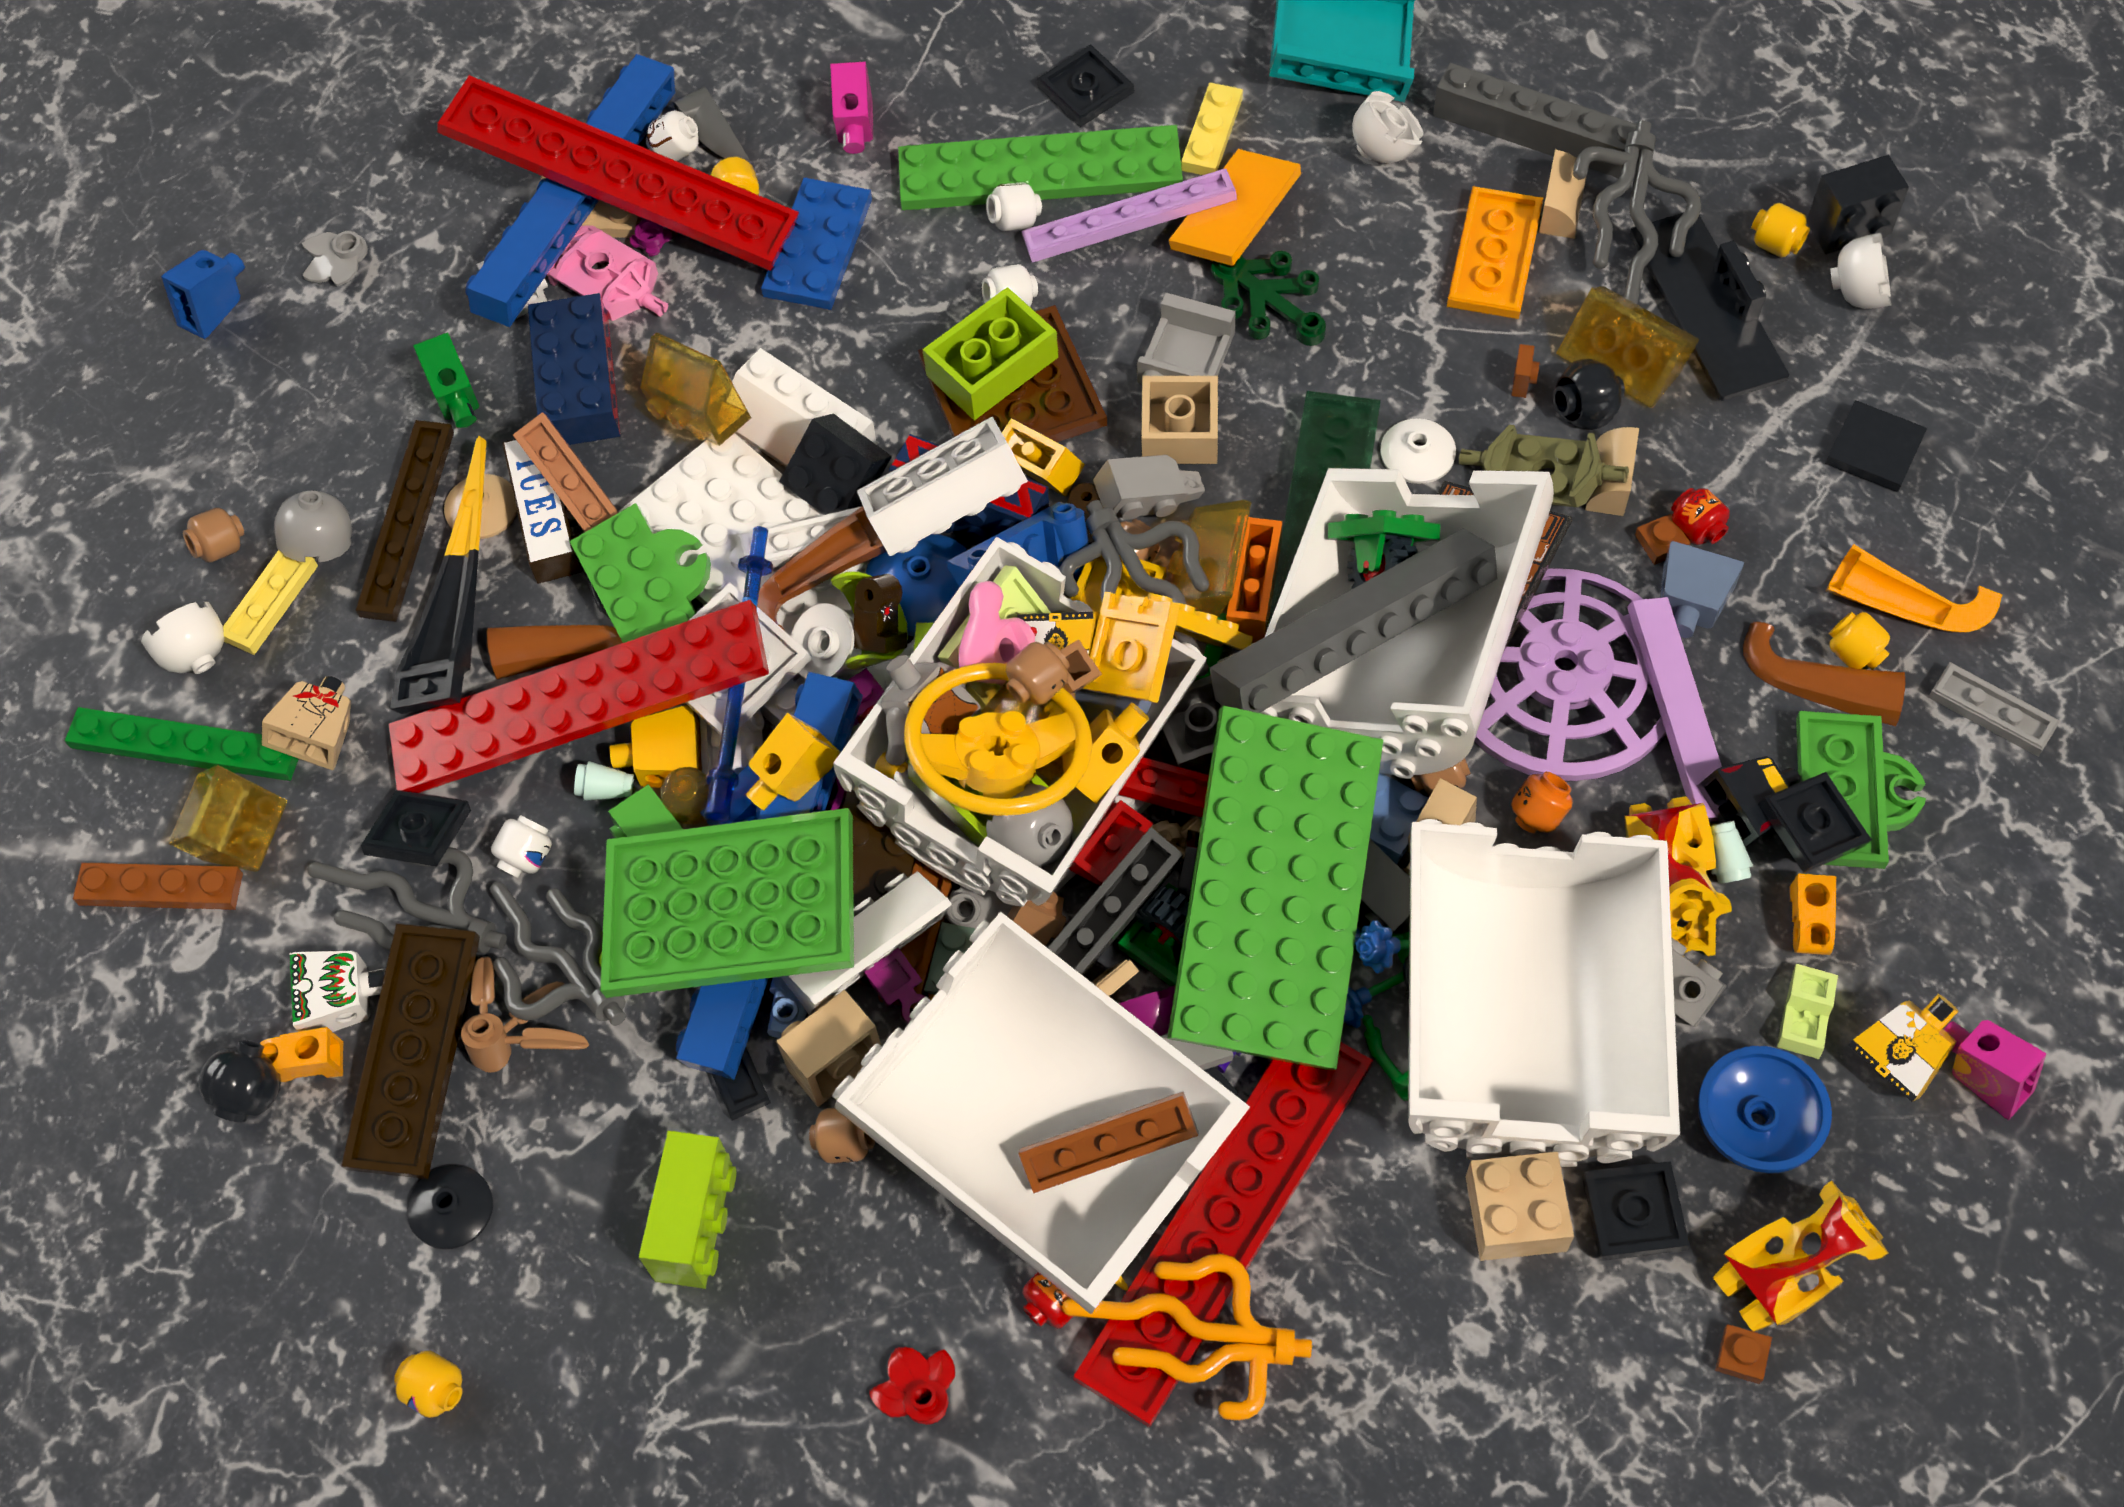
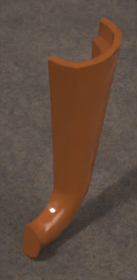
(832, 553)
(536, 647)
(1829, 685)

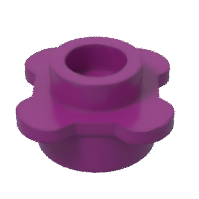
(650, 237)

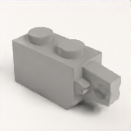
(1146, 486)

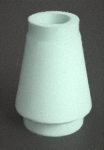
(602, 782)
(1730, 853)

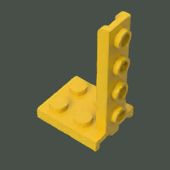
(1137, 637)

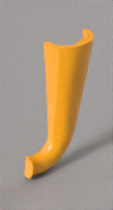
(1883, 588)

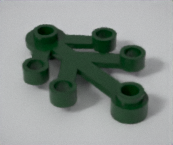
(1269, 292)

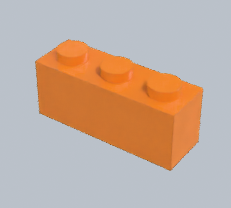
(1256, 577)

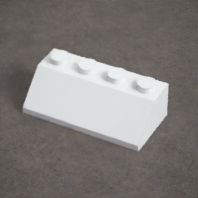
(784, 405)
(941, 487)
(879, 928)

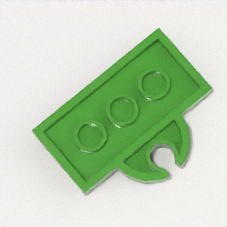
(641, 572)
(1853, 757)

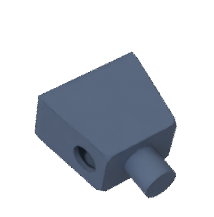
(1697, 585)

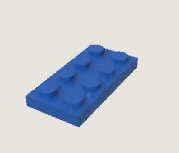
(819, 245)

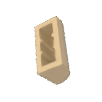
(1562, 198)
(1616, 449)

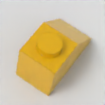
(1042, 457)

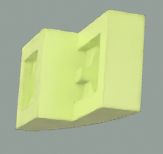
(1807, 1011)

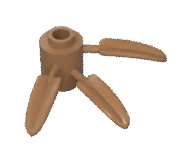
(487, 1037)

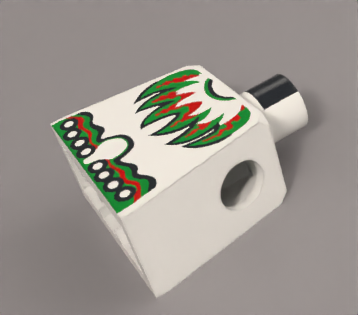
(331, 989)

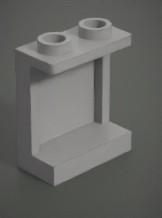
(1188, 339)

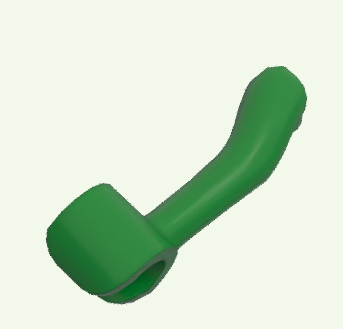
(1374, 1042)

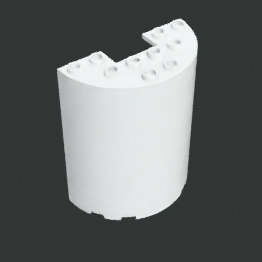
(1433, 680)
(922, 826)
(1540, 995)
(1017, 1057)

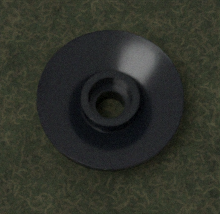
(462, 1219)

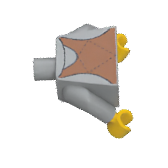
(941, 717)

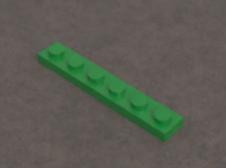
(177, 743)

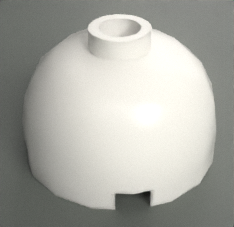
(1384, 130)
(1863, 273)
(186, 639)

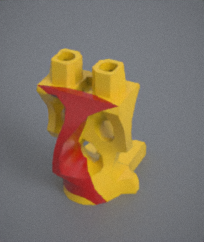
(1689, 886)
(1775, 1277)

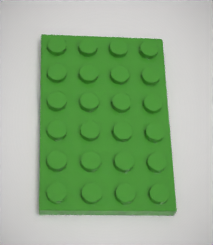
(728, 903)

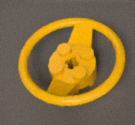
(996, 749)

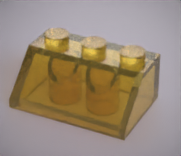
(1630, 340)
(691, 391)
(1221, 538)

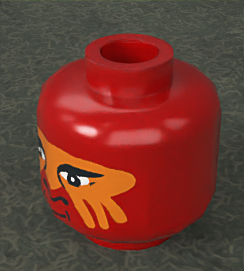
(1700, 516)
(1045, 1302)

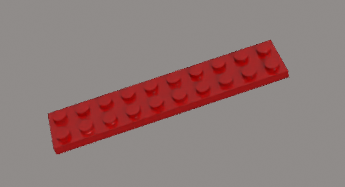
(618, 172)
(578, 698)
(1224, 1214)

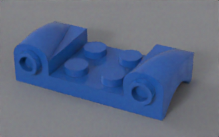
(1044, 536)

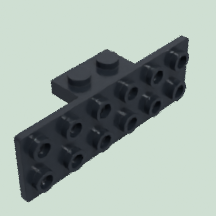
(1720, 305)

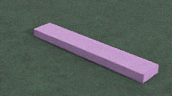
(1129, 215)
(1675, 695)

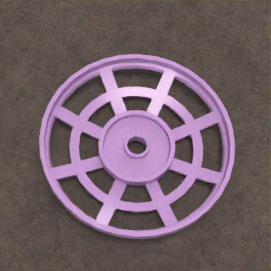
(1572, 688)

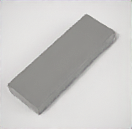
(1994, 709)

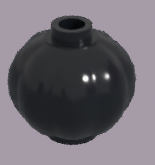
(1589, 389)
(239, 1081)

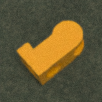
(1813, 913)
(306, 1054)

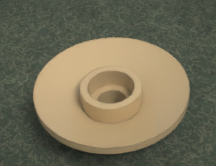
(497, 505)

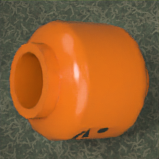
(1542, 802)

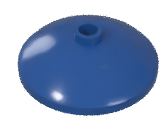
(924, 592)
(1777, 1088)

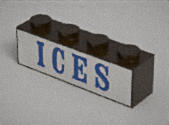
(542, 518)

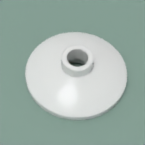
(1415, 462)
(828, 638)

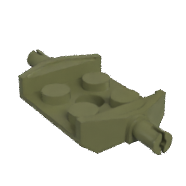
(1574, 461)

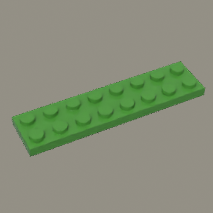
(1051, 164)

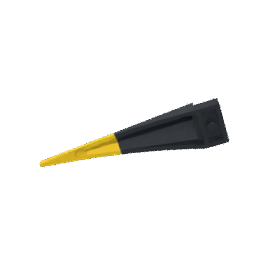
(442, 643)

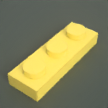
(1212, 129)
(267, 602)

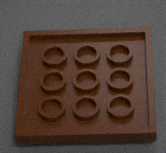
(1053, 402)

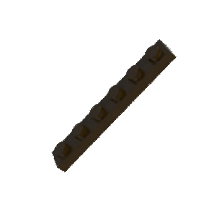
(405, 521)

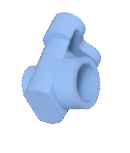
(783, 1003)

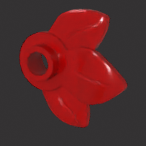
(911, 1381)

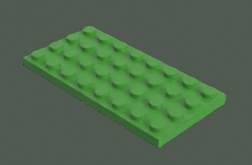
(1276, 889)

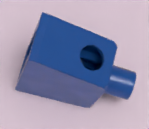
(203, 290)

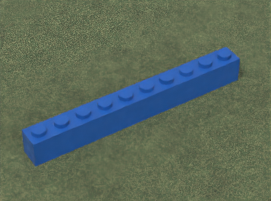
(558, 211)
(726, 1011)

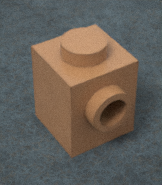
(1042, 920)

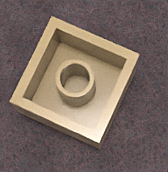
(1180, 418)
(828, 1046)
(1519, 1206)

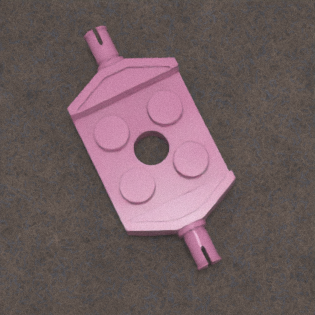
(623, 284)

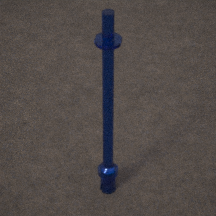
(723, 778)

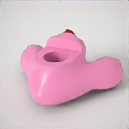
(989, 637)

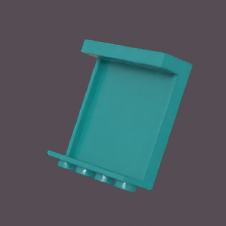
(1345, 44)

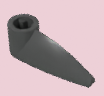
(711, 123)

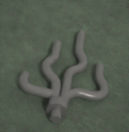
(1636, 164)
(1113, 540)
(453, 918)
(580, 987)

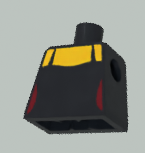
(1739, 788)

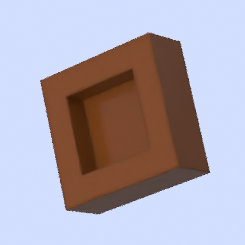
(1525, 371)
(1657, 536)
(1743, 1354)

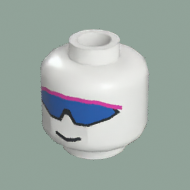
(521, 846)

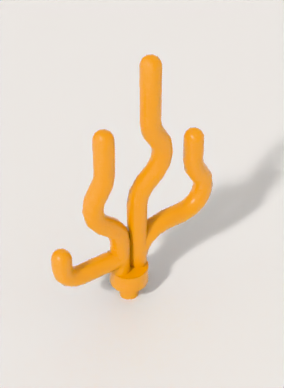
(1252, 1340)

